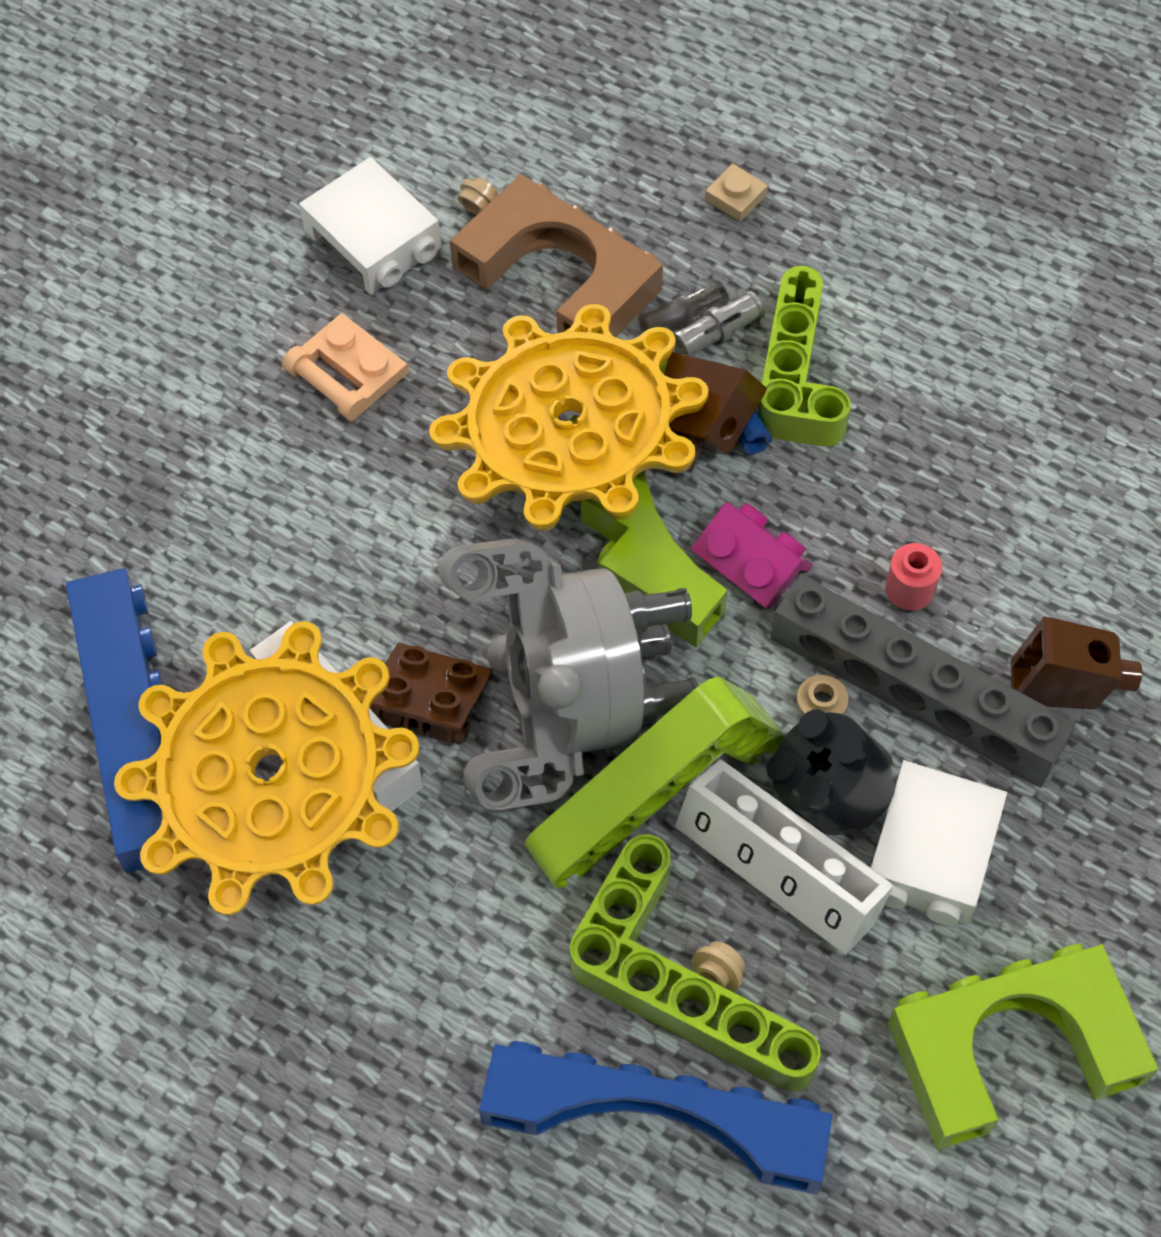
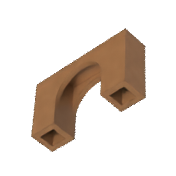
(533, 219)

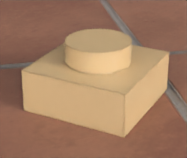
(736, 192)

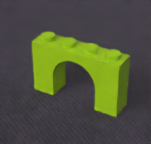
(1071, 990)

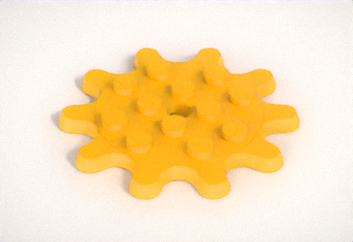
(582, 370)
(220, 733)

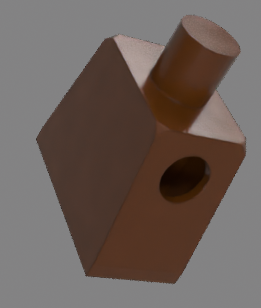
(729, 406)
(1072, 665)

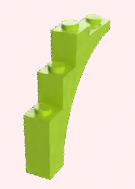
(651, 562)

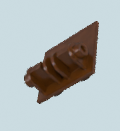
(432, 691)

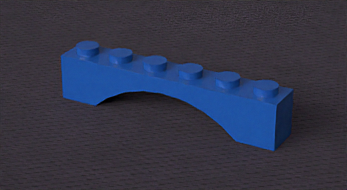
(773, 1139)

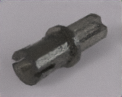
(685, 310)

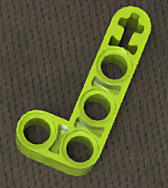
(791, 352)

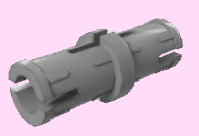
(742, 312)

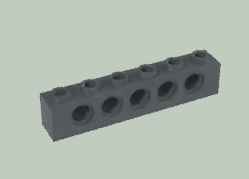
(921, 680)

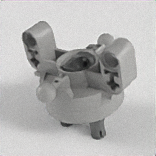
(569, 665)

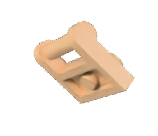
(354, 356)

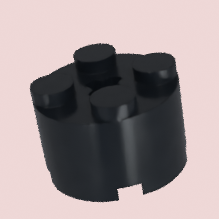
(832, 773)

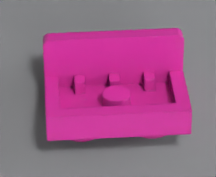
(750, 553)

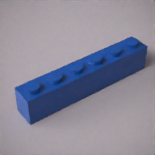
(115, 675)

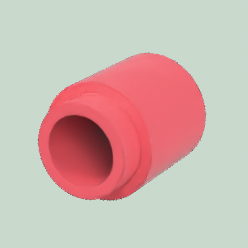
(913, 576)

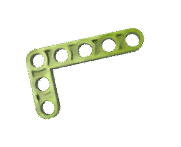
(649, 774)
(676, 982)

